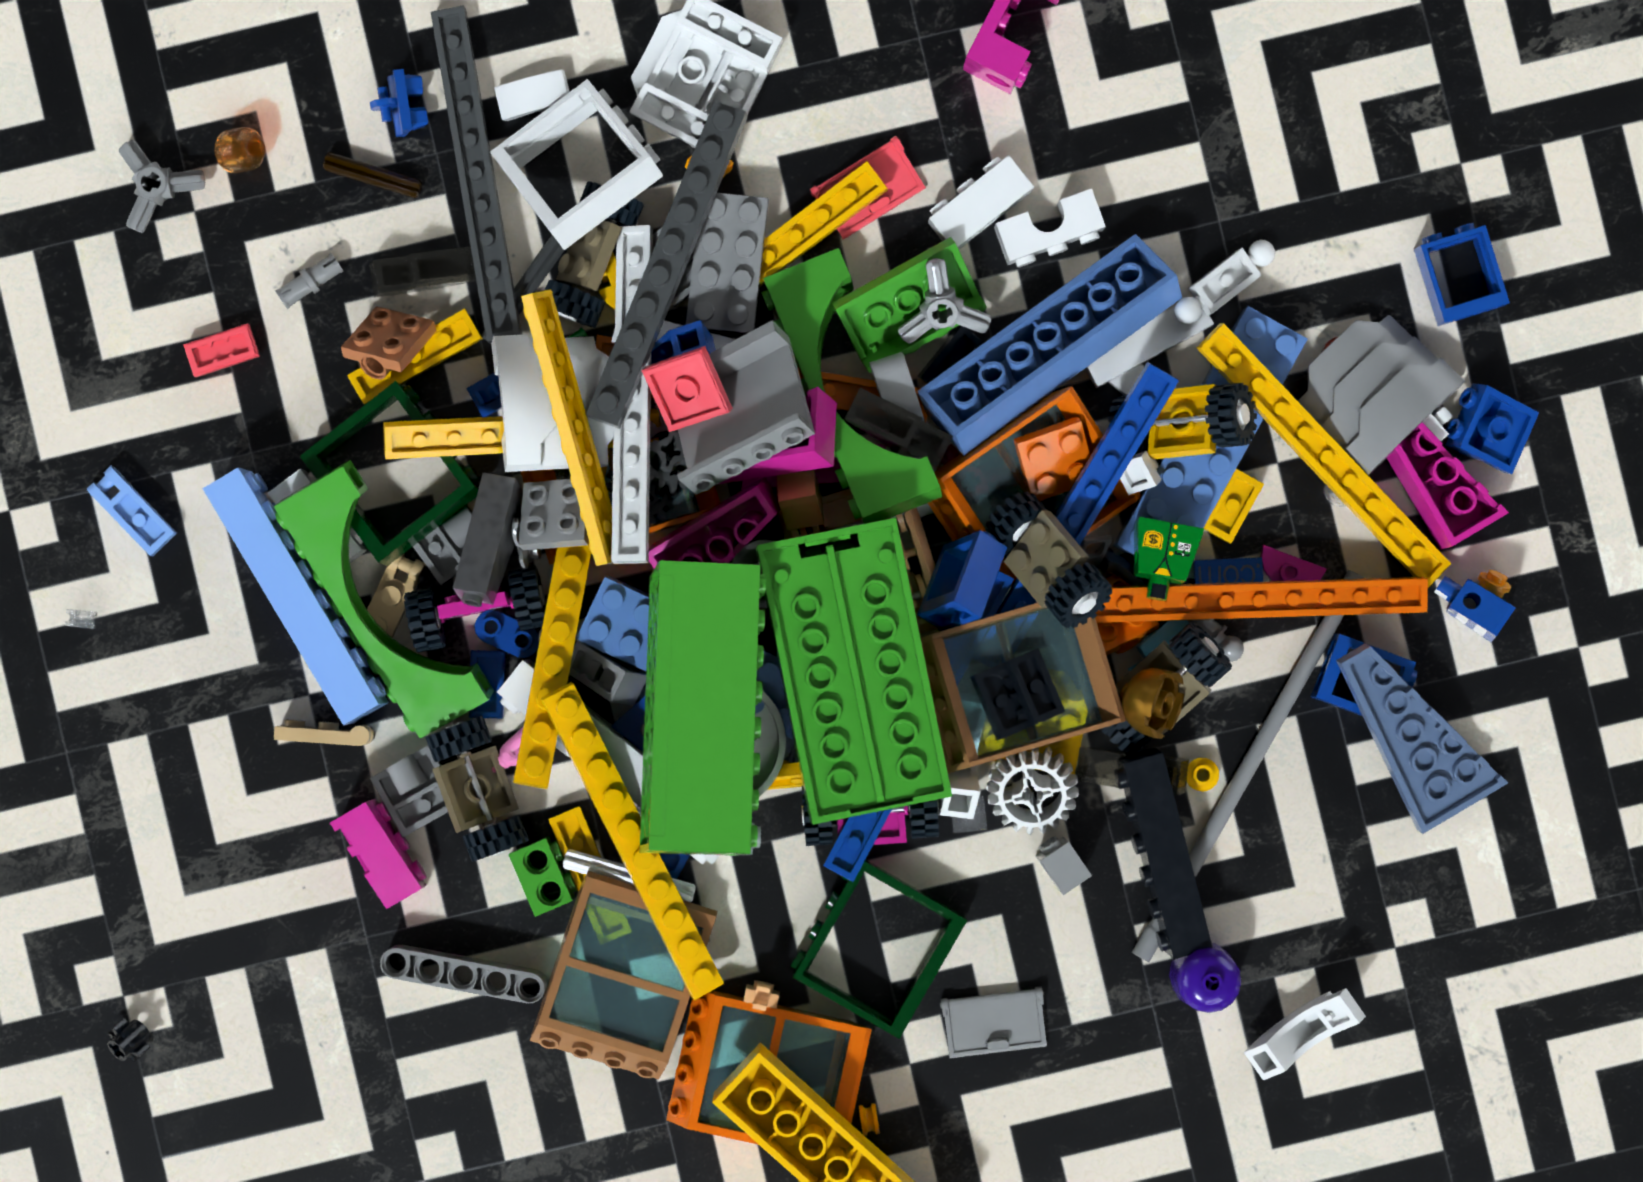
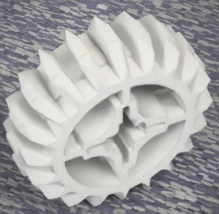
(1045, 785)

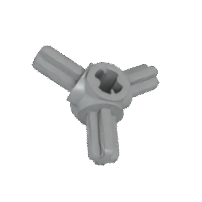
(148, 197)
(942, 293)

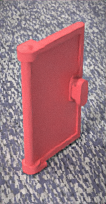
(895, 172)

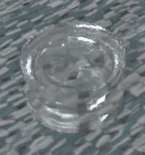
(81, 618)

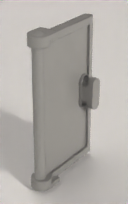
(994, 1017)

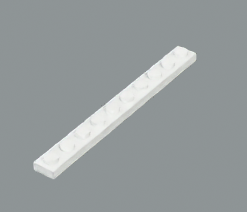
(632, 440)

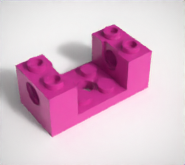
(995, 57)

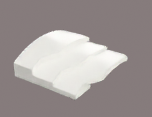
(697, 60)
(530, 432)

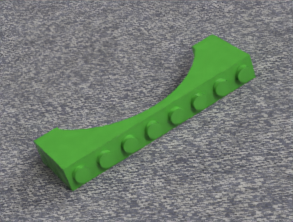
(878, 479)
(424, 688)

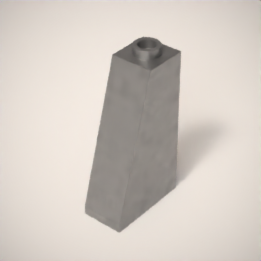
(488, 540)

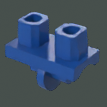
(401, 88)

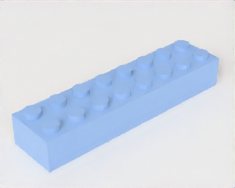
(296, 596)

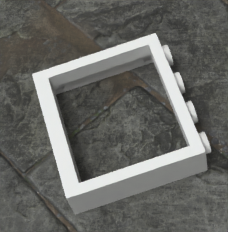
(552, 126)

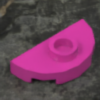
(1285, 567)

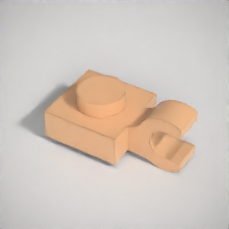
(761, 995)

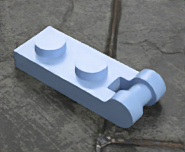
(132, 511)

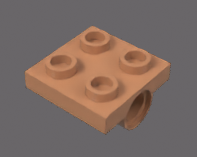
(387, 341)

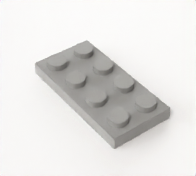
(728, 264)

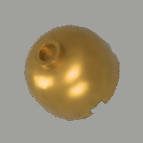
(1152, 701)

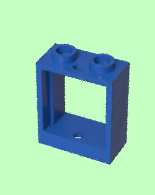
(1491, 272)
(962, 580)
(1330, 671)

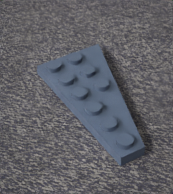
(1423, 752)

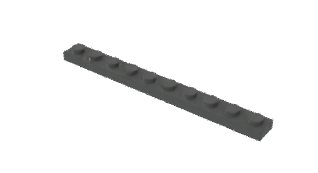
(476, 172)
(667, 264)

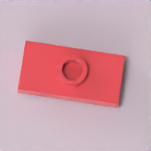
(221, 350)

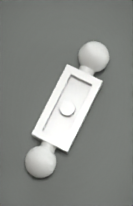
(1224, 281)

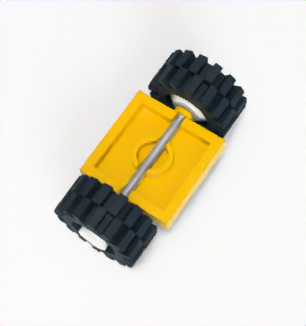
(1199, 420)

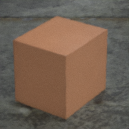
(800, 499)

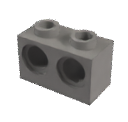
(606, 674)
(1062, 864)

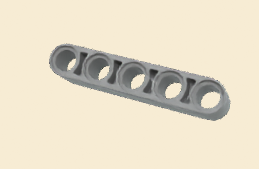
(897, 387)
(448, 979)

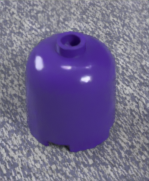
(1190, 974)

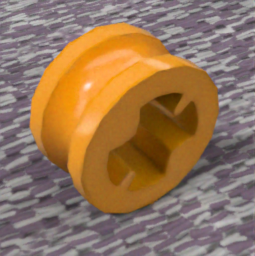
(869, 1119)

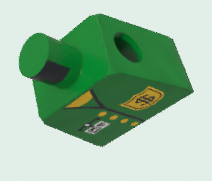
(1164, 553)

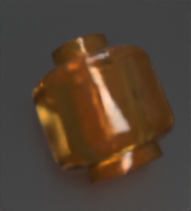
(239, 150)

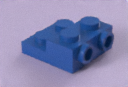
(1491, 427)

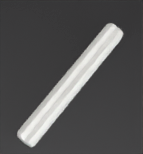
(584, 862)

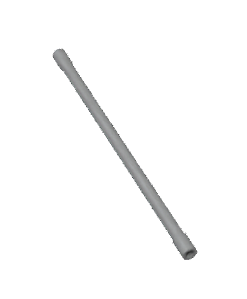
(1147, 942)

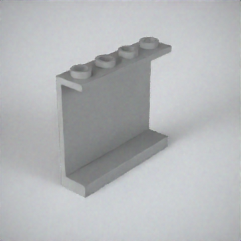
(766, 411)

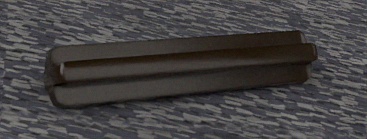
(372, 175)

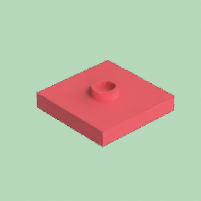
(687, 389)

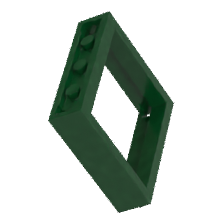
(385, 552)
(923, 979)

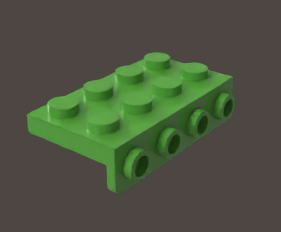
(884, 304)

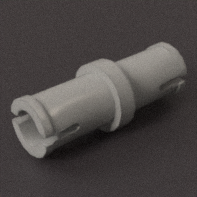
(309, 281)

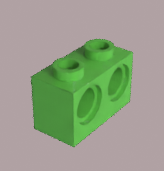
(534, 878)

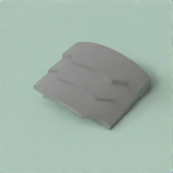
(1376, 389)

